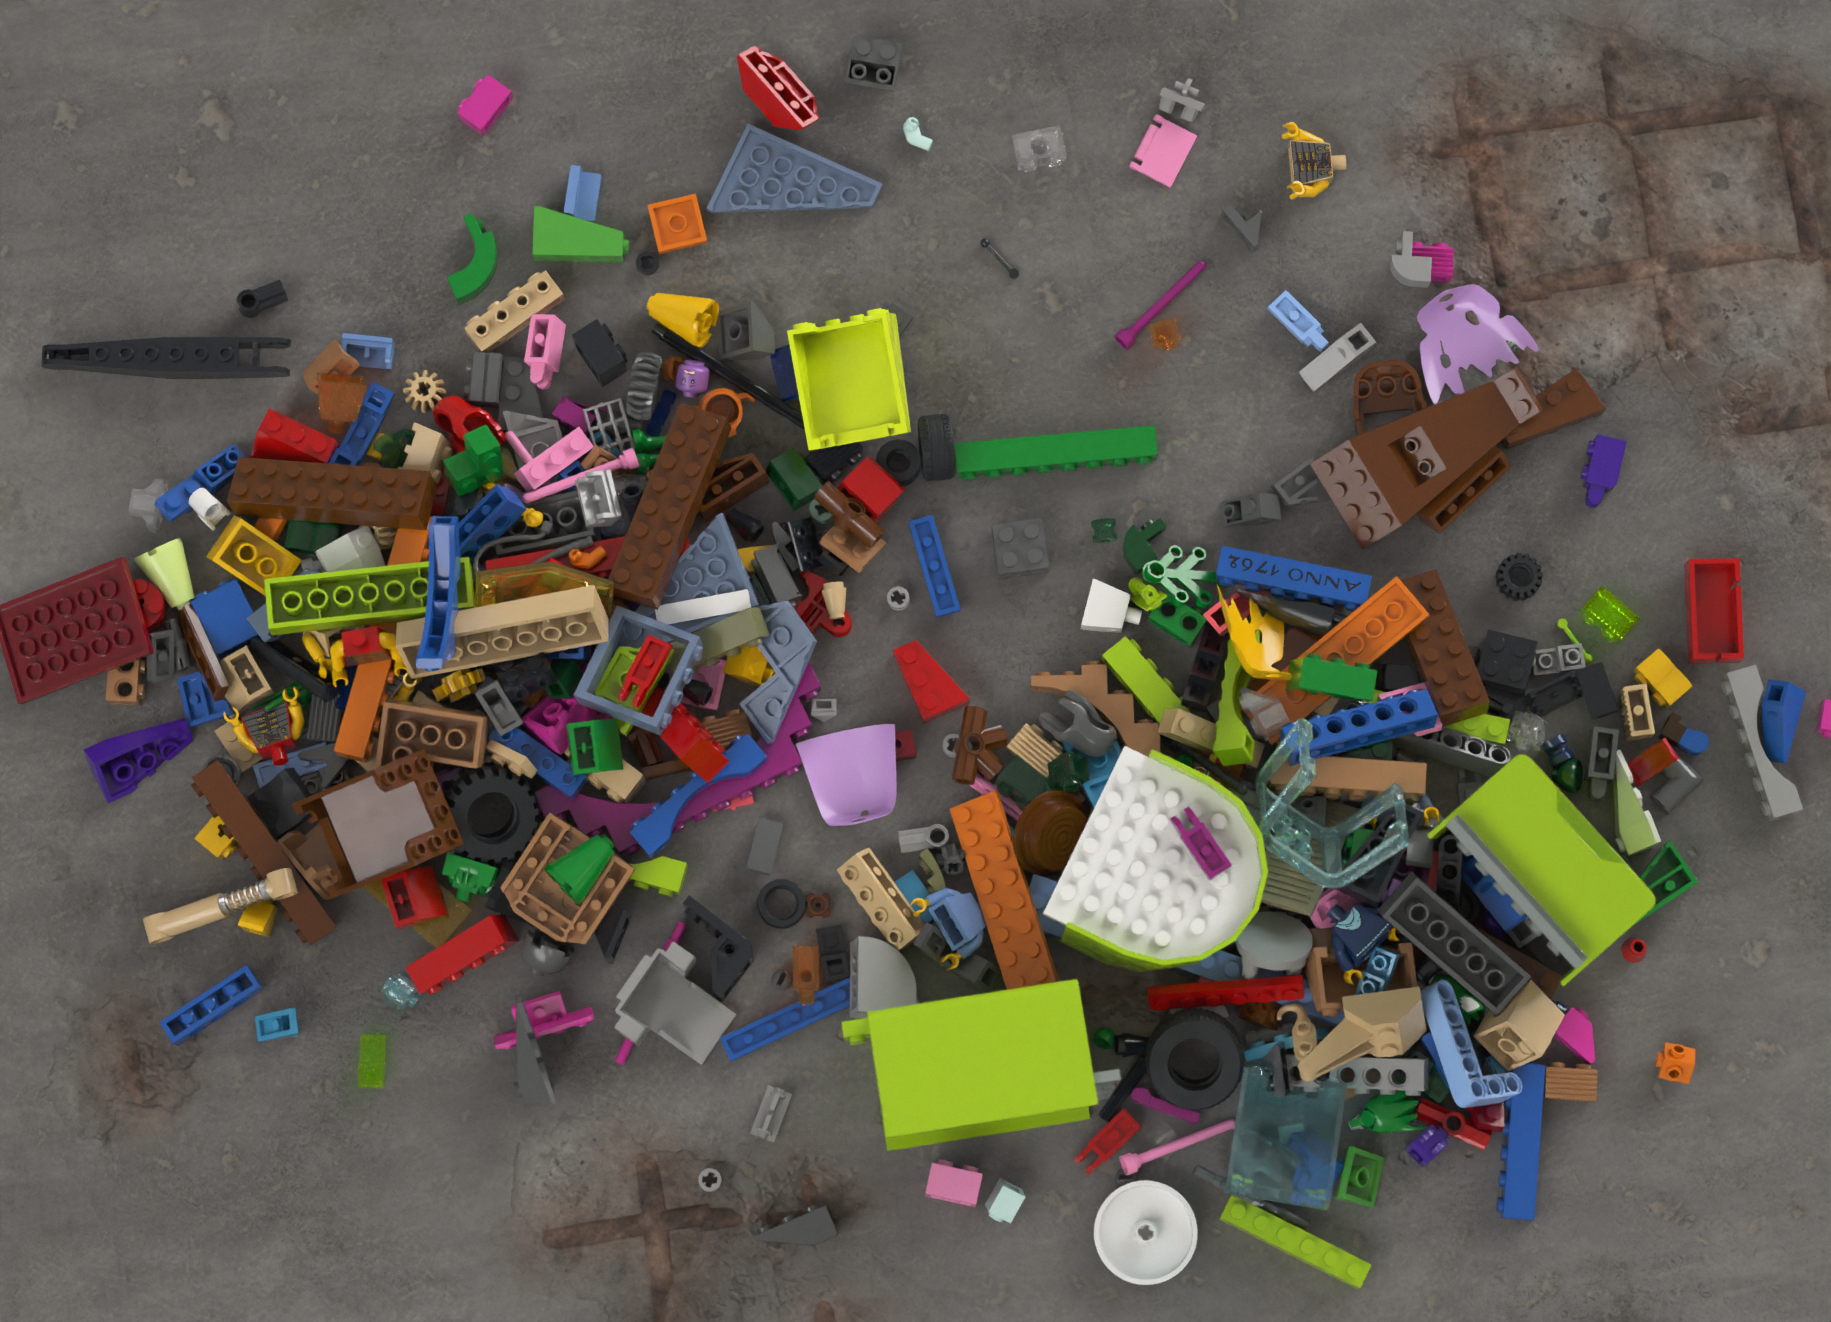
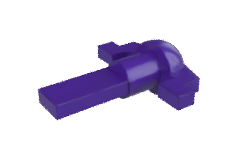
(1491, 924)

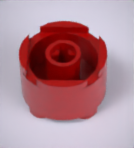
(153, 603)

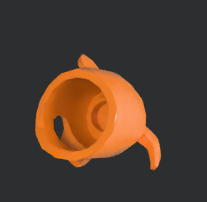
(725, 403)

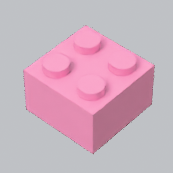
(953, 1183)

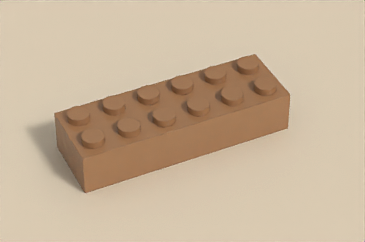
(1356, 778)

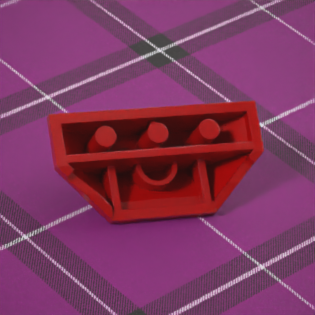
(776, 90)

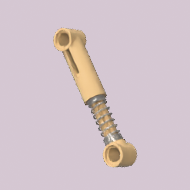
(165, 925)

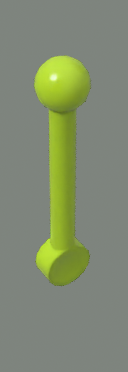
(1562, 624)

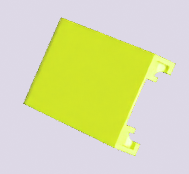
(850, 379)

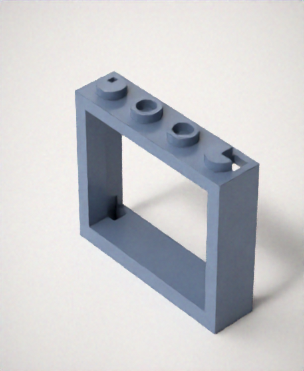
(603, 654)

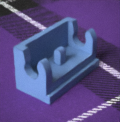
(370, 350)

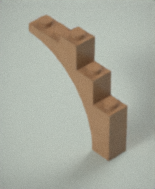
(1113, 708)

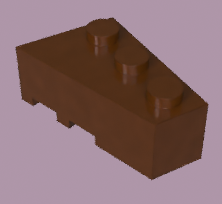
(731, 483)

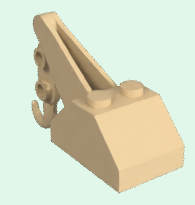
(1373, 1024)

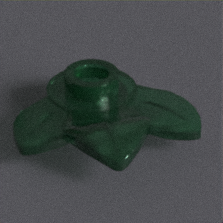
(392, 448)

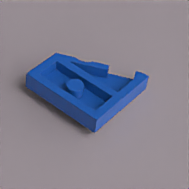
(198, 701)

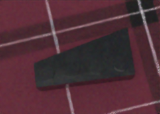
(1373, 884)

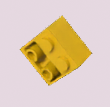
(749, 667)

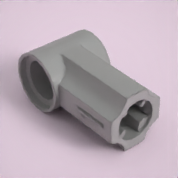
(920, 839)

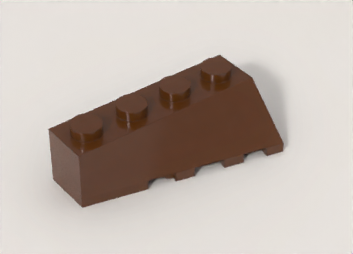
(1540, 974)

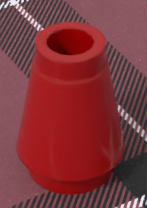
(1630, 954)

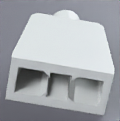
(1108, 609)

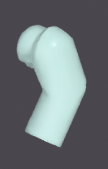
(914, 135)

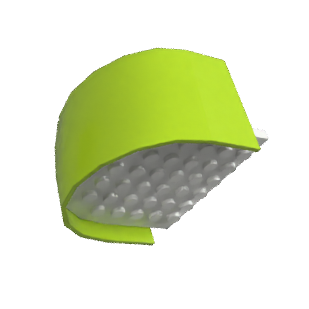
(1135, 887)

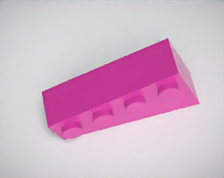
(550, 716)

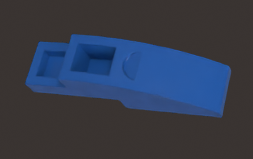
(211, 476)
(1496, 904)

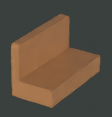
(330, 361)

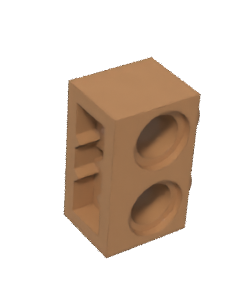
(118, 678)

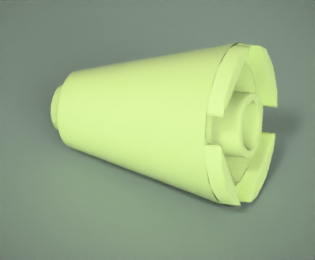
(169, 572)

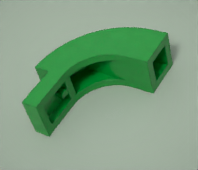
(479, 273)

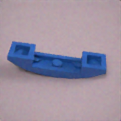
(363, 431)

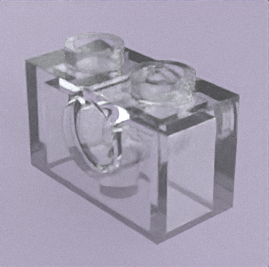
(1049, 138)

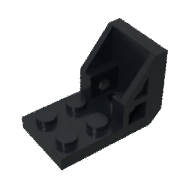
(726, 968)

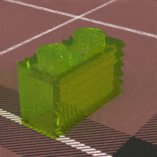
(1609, 615)

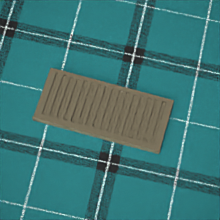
(1290, 888)

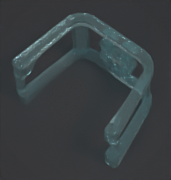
(1282, 817)

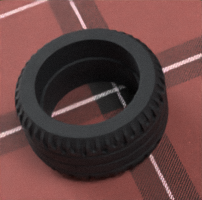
(936, 447)

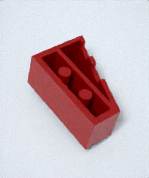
(928, 683)

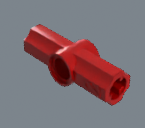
(1434, 1114)

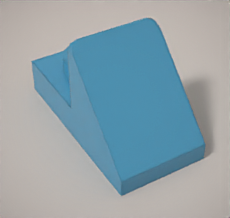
(276, 1025)

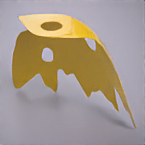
(1254, 656)

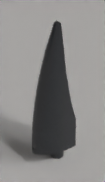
(1302, 615)

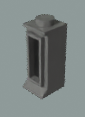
(775, 576)

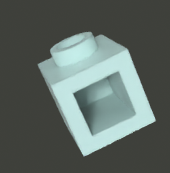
(1004, 1201)

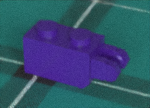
(1603, 467)
(1427, 1145)

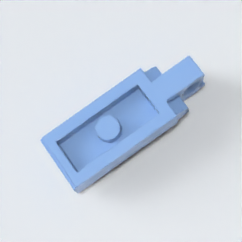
(1298, 321)

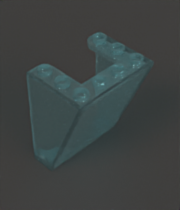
(1285, 1144)

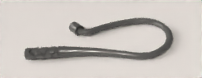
(545, 529)

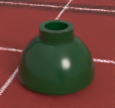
(1569, 775)

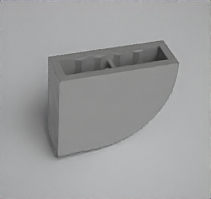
(878, 977)

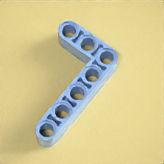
(1457, 1053)

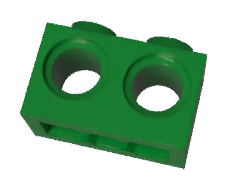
(1173, 624)

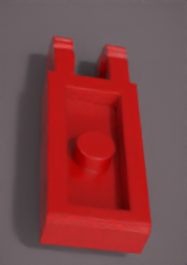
(645, 669)
(1110, 1139)

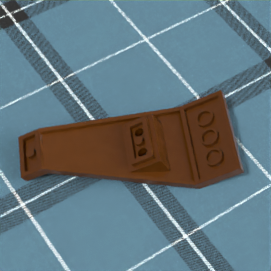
(1382, 479)

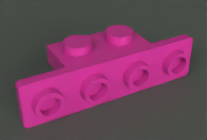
(546, 1016)

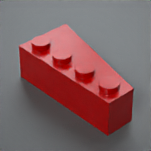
(462, 953)

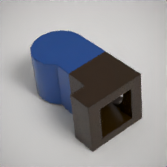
(1682, 737)

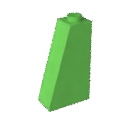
(574, 239)

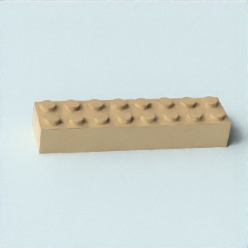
(514, 630)

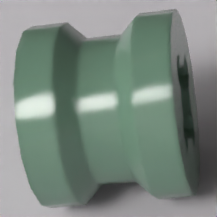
(819, 515)

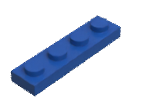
(934, 566)

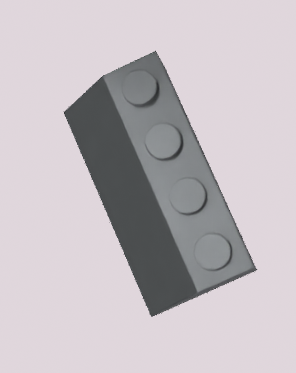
(568, 526)

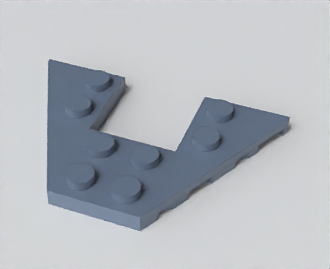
(788, 654)

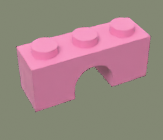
(553, 460)

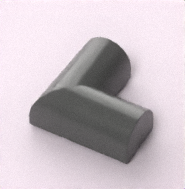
(1679, 784)

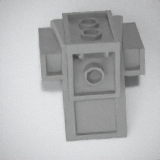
(670, 1005)

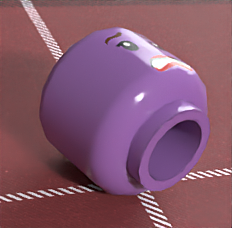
(692, 378)

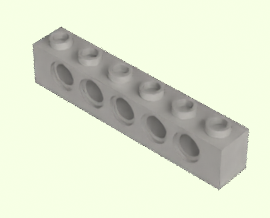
(1415, 1068)

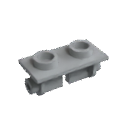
(771, 1113)

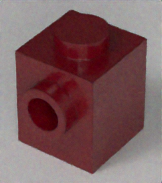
(904, 745)

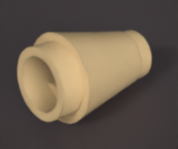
(835, 598)

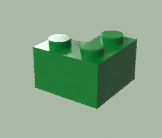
(476, 465)

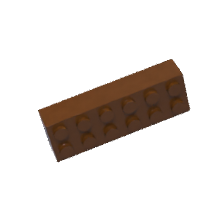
(1443, 654)

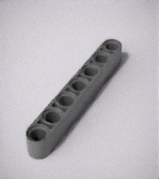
(1452, 748)

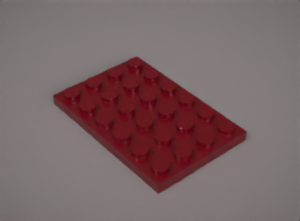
(73, 630)

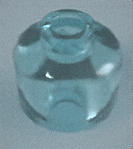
(400, 992)

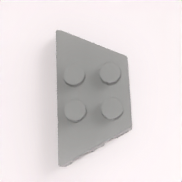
(534, 433)

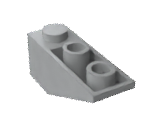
(1338, 357)

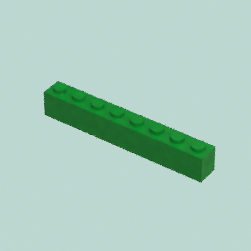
(1055, 452)

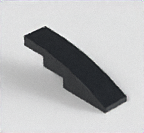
(1204, 669)

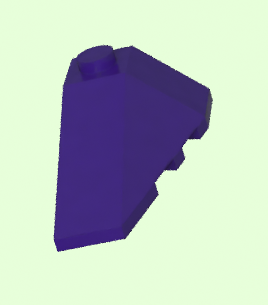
(128, 758)

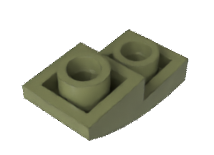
(929, 866)

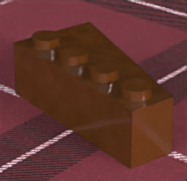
(1563, 405)

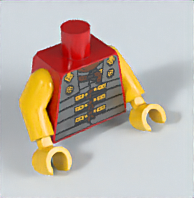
(363, 647)
(271, 731)

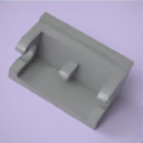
(598, 498)

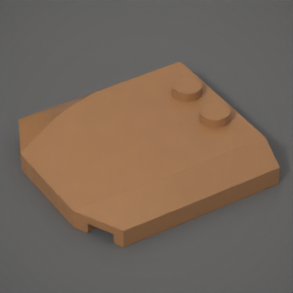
(542, 901)

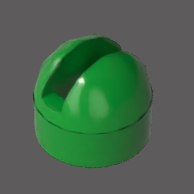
(1104, 1038)

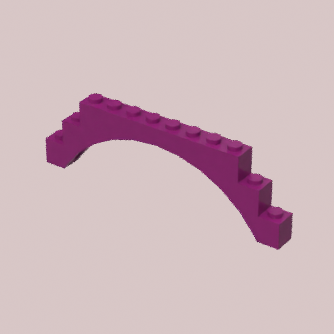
(596, 815)

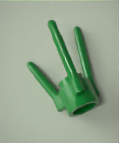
(304, 697)

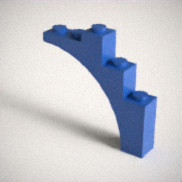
(442, 599)

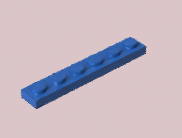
(786, 1021)

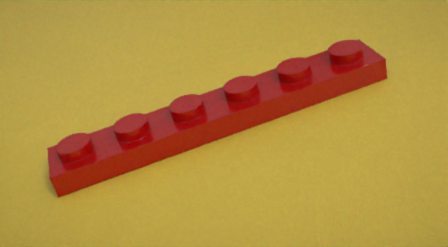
(1226, 992)

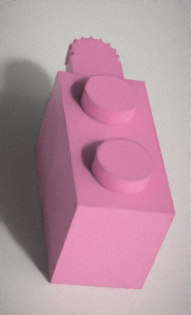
(544, 348)

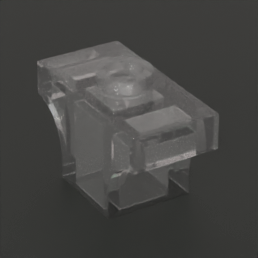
(143, 506)

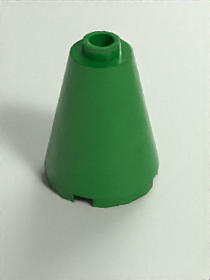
(581, 867)

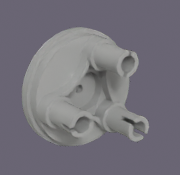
(1274, 943)

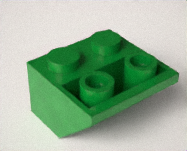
(594, 746)

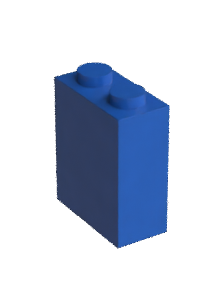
(224, 617)

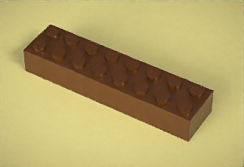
(332, 493)
(669, 505)

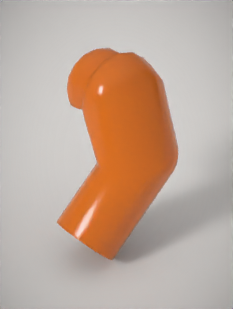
(586, 560)

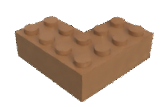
(443, 732)

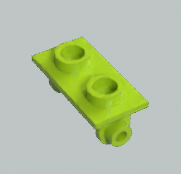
(1145, 596)

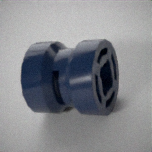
(1560, 755)

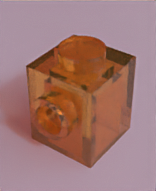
(1165, 333)

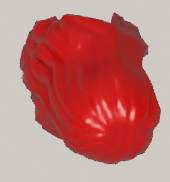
(460, 417)

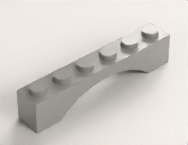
(1778, 793)

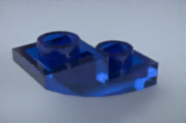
(784, 373)

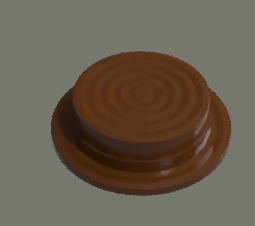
(1049, 832)

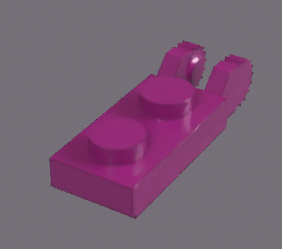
(1202, 845)
(1144, 1098)

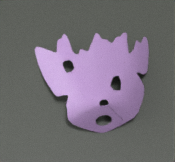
(1464, 341)

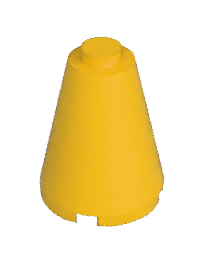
(685, 315)

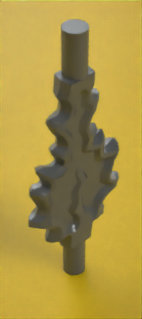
(1272, 1207)

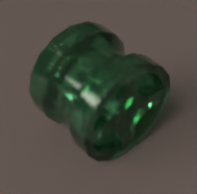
(1104, 530)

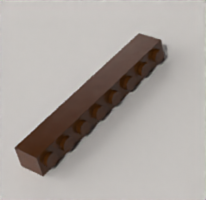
(261, 849)

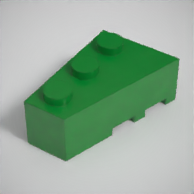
(1332, 678)
(1667, 876)

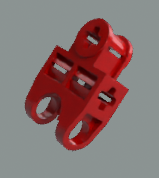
(814, 610)

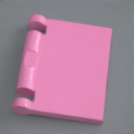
(1163, 151)

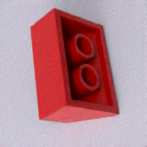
(291, 441)

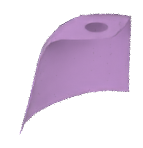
(852, 773)

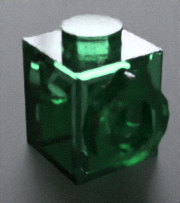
(1068, 772)

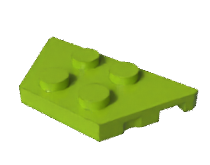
(615, 677)

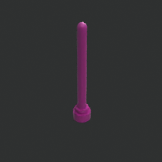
(1127, 336)

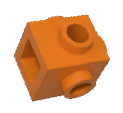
(1675, 1063)

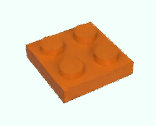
(677, 223)

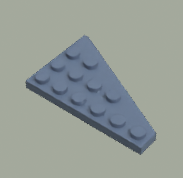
(781, 176)
(704, 570)

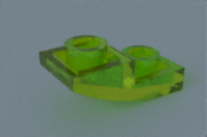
(372, 1060)

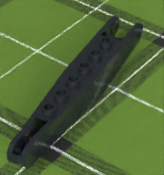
(168, 357)

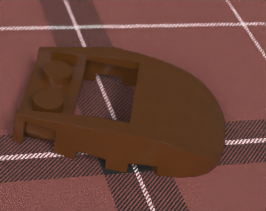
(1386, 388)

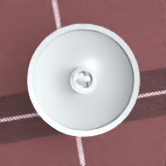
(1145, 1232)

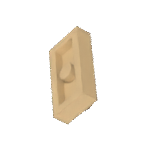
(242, 755)
(515, 761)

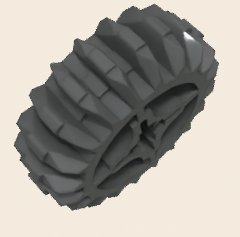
(644, 386)

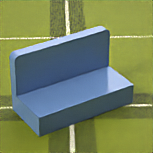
(582, 194)

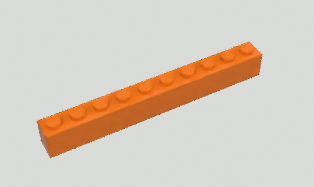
(372, 679)

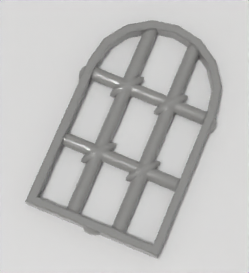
(613, 421)

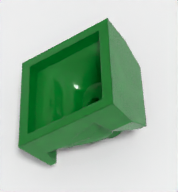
(469, 876)

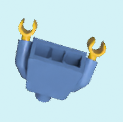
(958, 919)

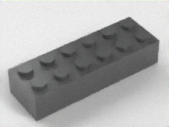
(1454, 943)

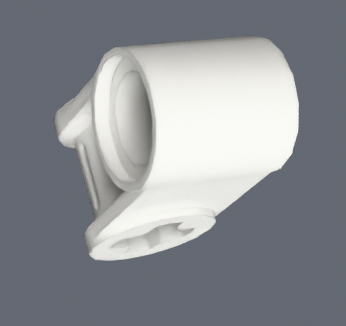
(207, 507)

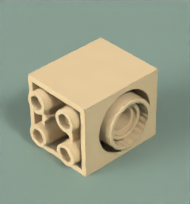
(1521, 1028)

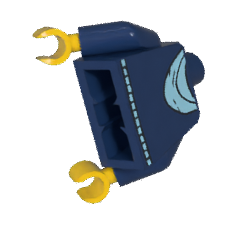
(1358, 936)

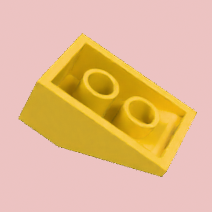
(251, 555)

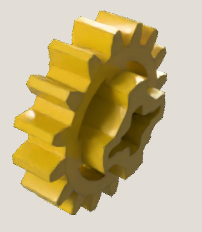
(459, 685)

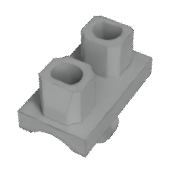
(1170, 98)

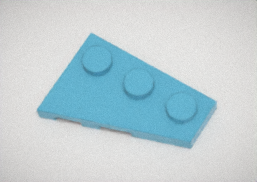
(1260, 1049)

